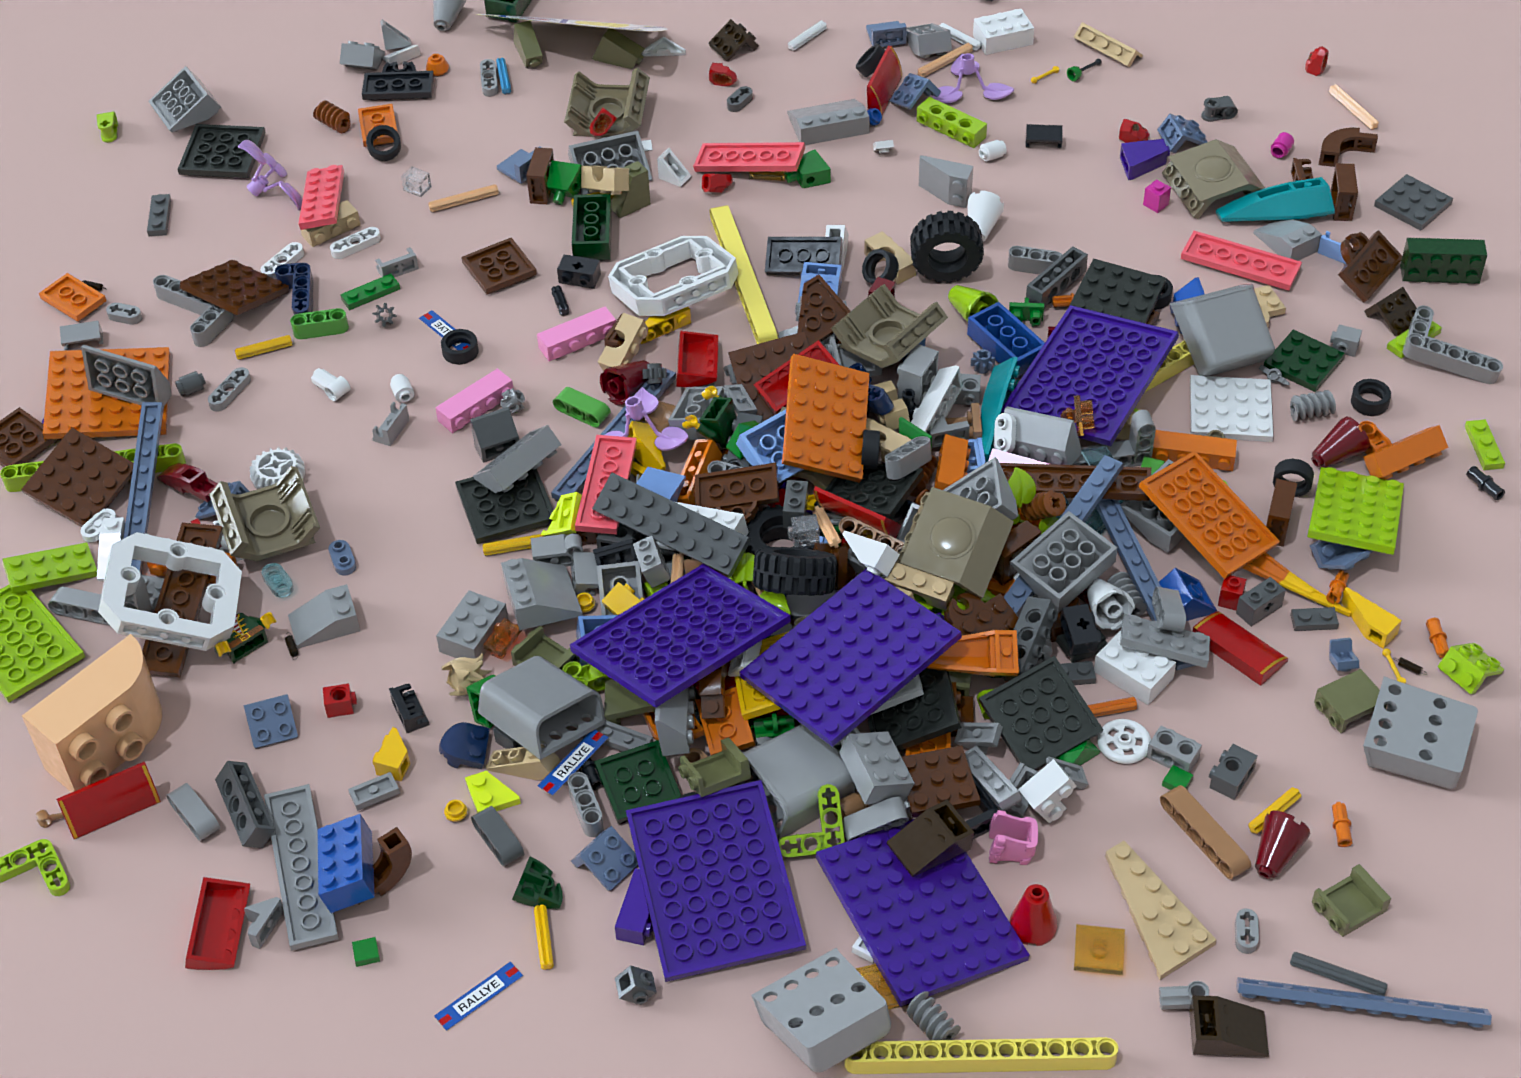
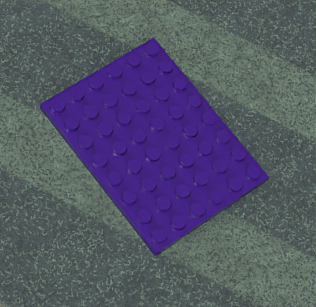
(1099, 360)
(679, 634)
(850, 656)
(714, 881)
(921, 928)

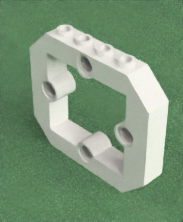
(714, 263)
(166, 626)

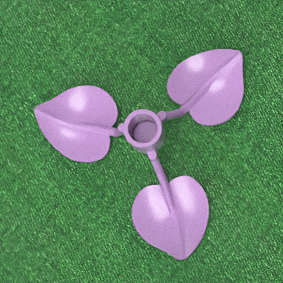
(966, 65)
(259, 183)
(643, 404)

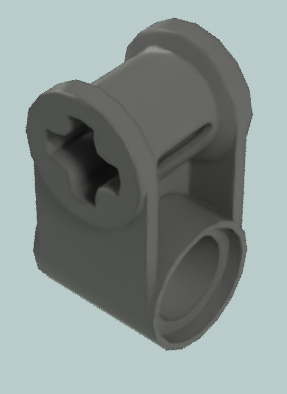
(1219, 108)

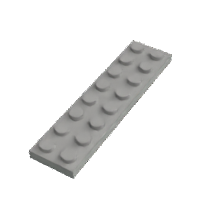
(297, 867)

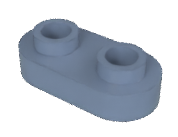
(342, 557)

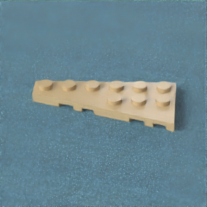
(1160, 917)

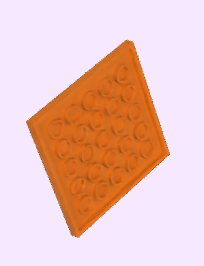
(94, 414)

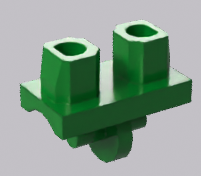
(1028, 311)
(773, 725)

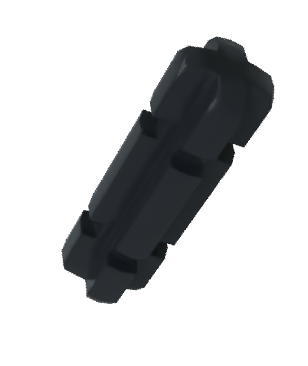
(560, 300)

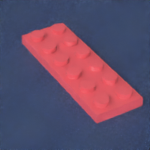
(749, 157)
(321, 197)
(1241, 260)
(608, 455)

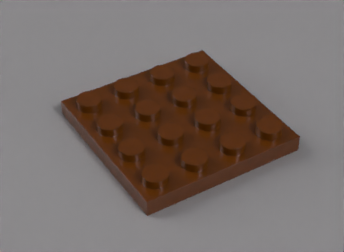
(234, 287)
(759, 360)
(79, 478)

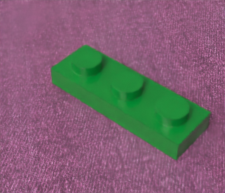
(370, 291)

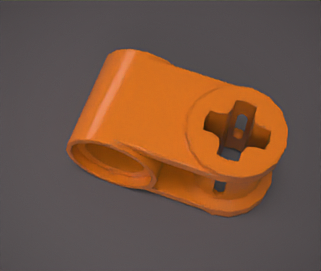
(1376, 437)

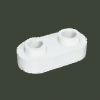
(1005, 432)
(91, 529)

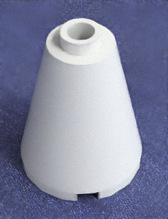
(985, 210)
(1108, 604)

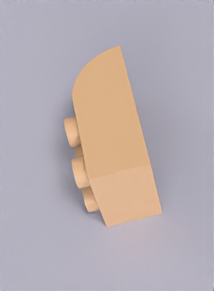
(97, 718)

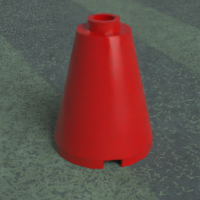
(1034, 916)

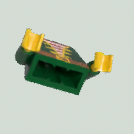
(716, 420)
(246, 636)

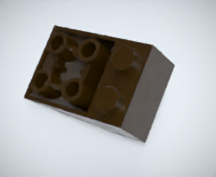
(932, 839)
(1227, 1028)

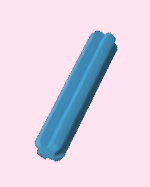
(503, 75)

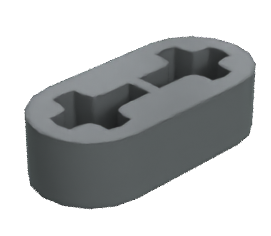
(739, 99)

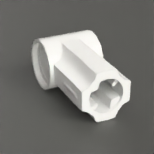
(332, 386)

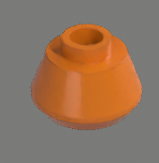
(437, 64)

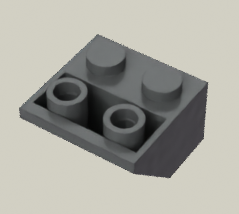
(493, 433)

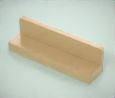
(1106, 44)

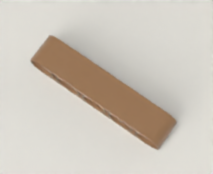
(863, 530)
(1205, 832)

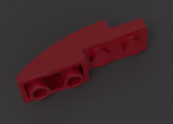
(188, 479)

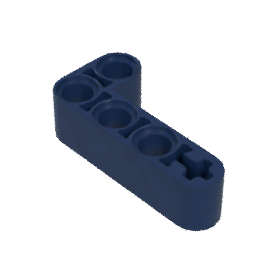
(299, 279)
(877, 397)

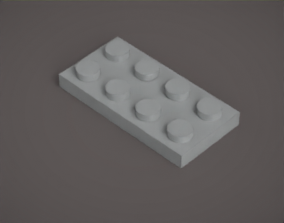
(1180, 646)

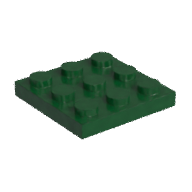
(1305, 360)
(636, 779)

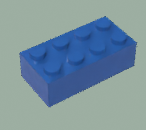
(1004, 336)
(345, 863)

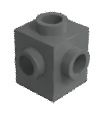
(635, 985)

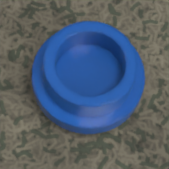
(874, 116)

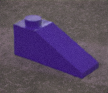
(633, 920)

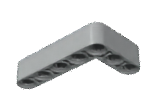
(212, 318)
(1446, 355)
(1131, 451)
(85, 604)

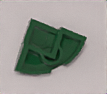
(538, 886)

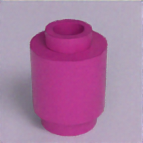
(1282, 145)

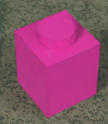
(1157, 196)

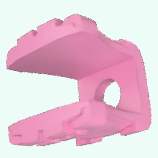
(1008, 836)

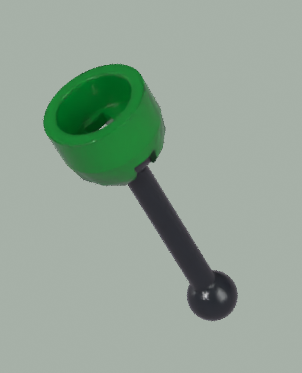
(1078, 72)

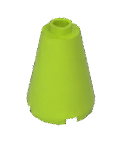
(970, 300)

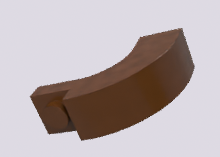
(1345, 140)
(713, 693)
(392, 861)

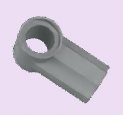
(1180, 996)

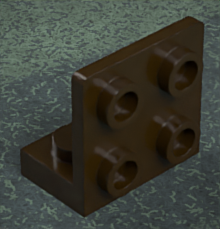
(1396, 311)

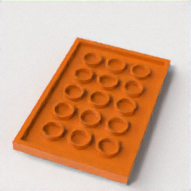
(825, 418)
(1209, 514)

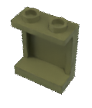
(540, 645)
(1347, 699)
(622, 703)
(716, 770)
(1351, 901)

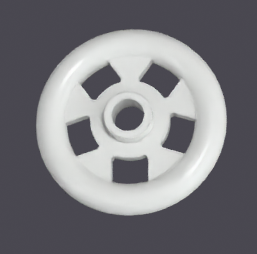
(1117, 755)

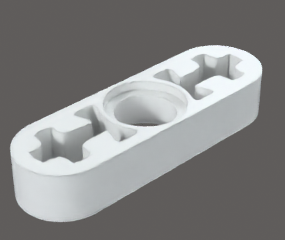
(340, 250)
(292, 253)

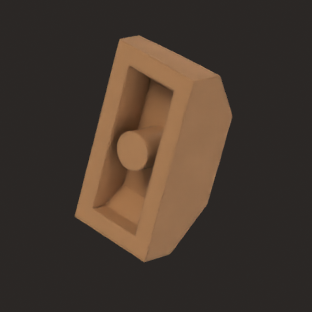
(661, 415)

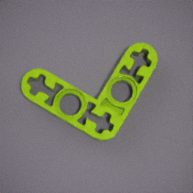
(821, 837)
(40, 860)

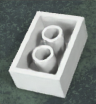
(1003, 31)
(1134, 670)

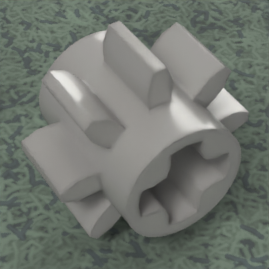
(513, 400)

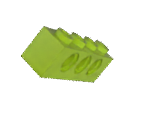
(951, 122)

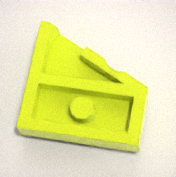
(564, 515)
(489, 791)

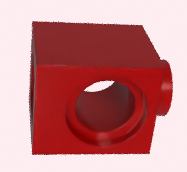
(1230, 592)
(339, 700)

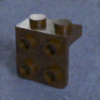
(731, 39)

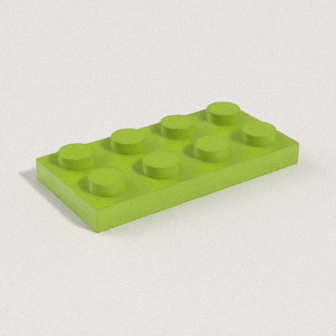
(49, 567)

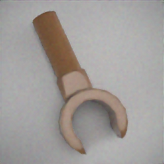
(45, 819)

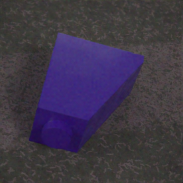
(1143, 157)

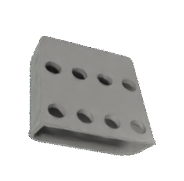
(1224, 329)
(540, 702)
(1420, 734)
(792, 773)
(826, 1014)

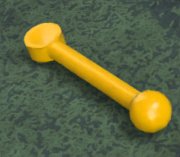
(1055, 69)
(1387, 653)

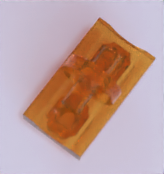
(1081, 408)
(502, 638)

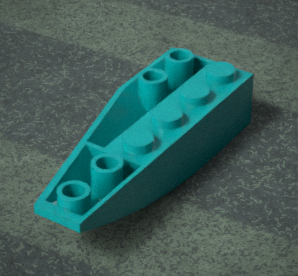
(1282, 202)
(998, 390)

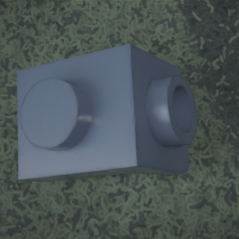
(1342, 655)

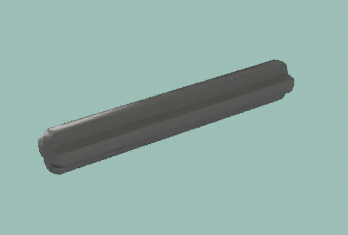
(1338, 974)

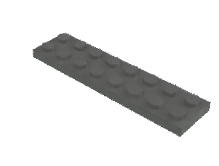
(672, 524)

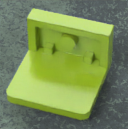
(1469, 666)

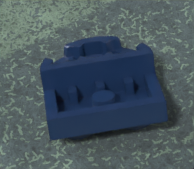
(465, 745)

